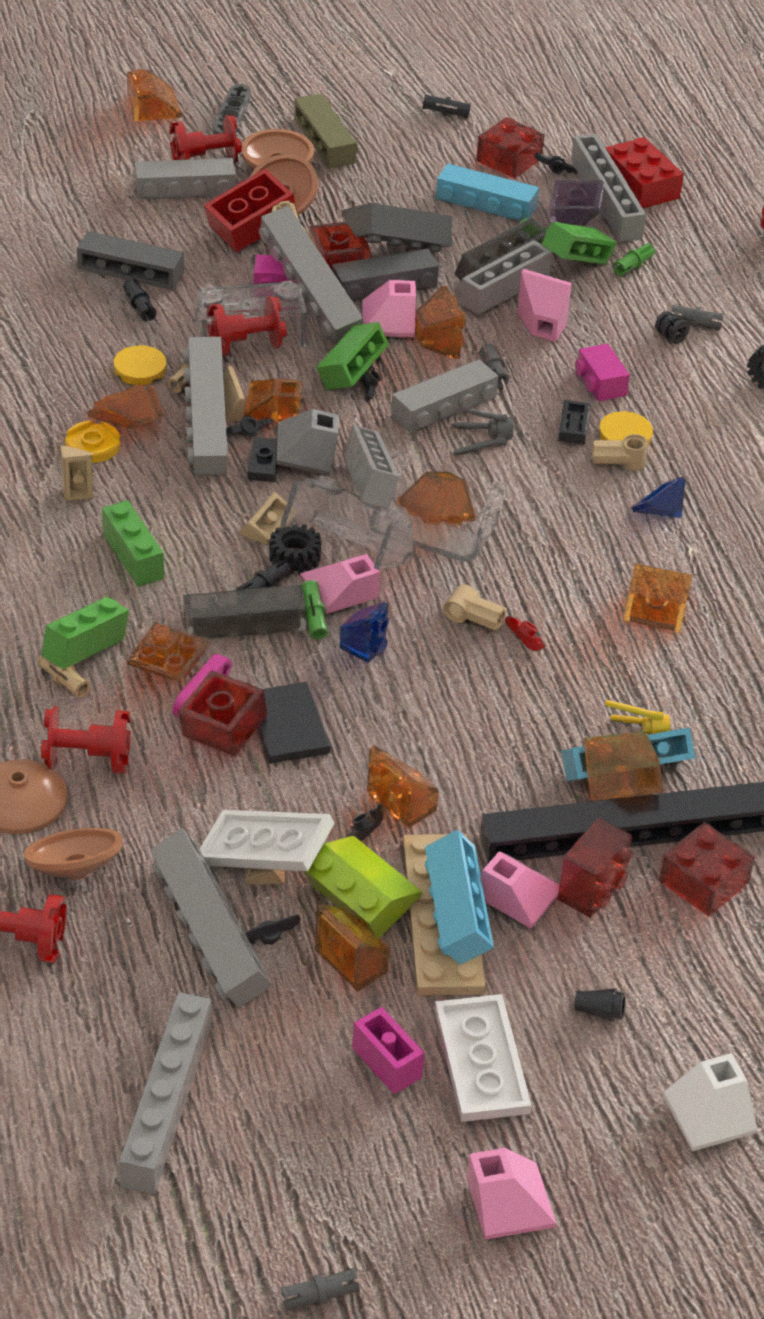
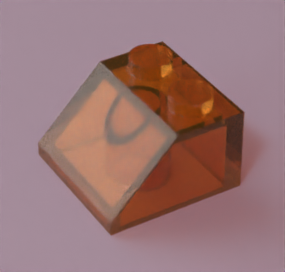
(150, 96)
(657, 597)
(350, 946)

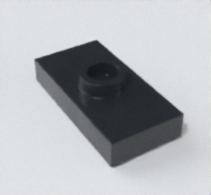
(574, 422)
(262, 460)

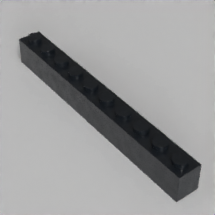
(647, 818)

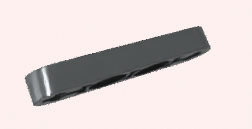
(233, 106)

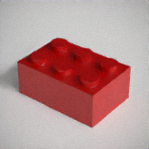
(647, 171)
(239, 210)

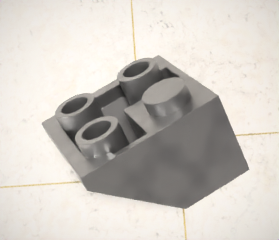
(307, 441)

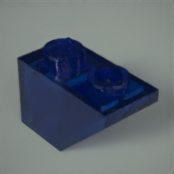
(366, 632)

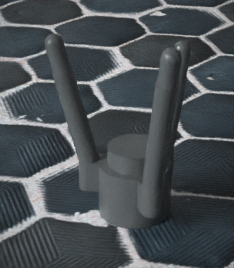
(500, 428)

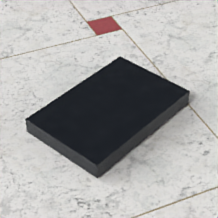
(292, 724)

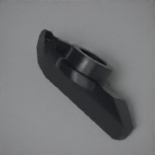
(556, 163)
(371, 381)
(249, 426)
(366, 823)
(270, 931)

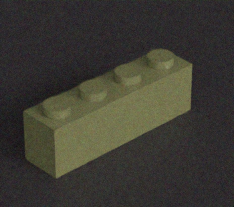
(325, 130)

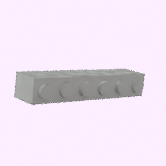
(618, 201)
(310, 272)
(207, 406)
(370, 467)
(210, 919)
(165, 1093)

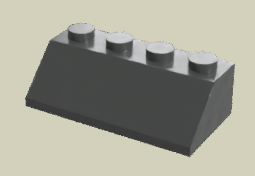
(400, 226)

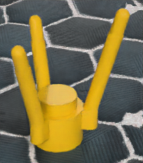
(652, 722)

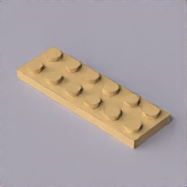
(434, 971)

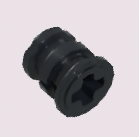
(672, 326)

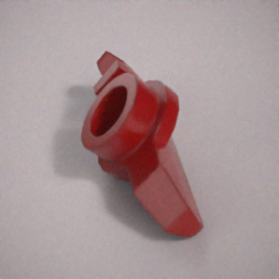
(525, 632)

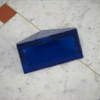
(664, 500)

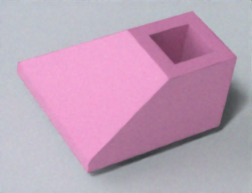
(543, 304)
(392, 307)
(346, 582)
(517, 889)
(508, 1193)

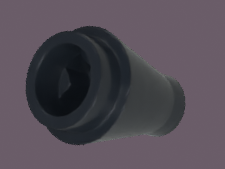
(601, 1003)

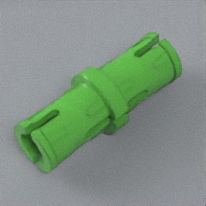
(316, 623)

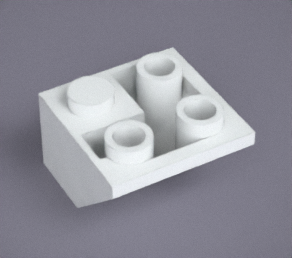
(712, 1103)

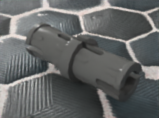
(698, 316)
(494, 362)
(320, 1289)

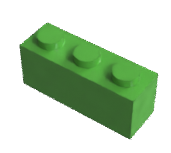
(579, 243)
(352, 356)
(133, 543)
(84, 632)

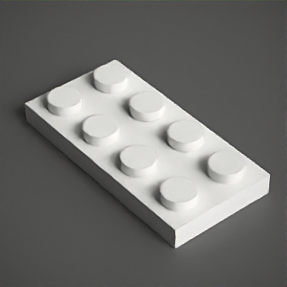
(266, 839)
(482, 1058)

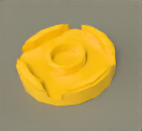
(140, 365)
(623, 423)
(99, 439)

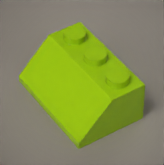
(362, 883)

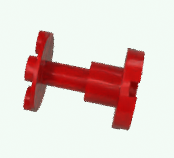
(196, 143)
(236, 327)
(99, 740)
(39, 926)

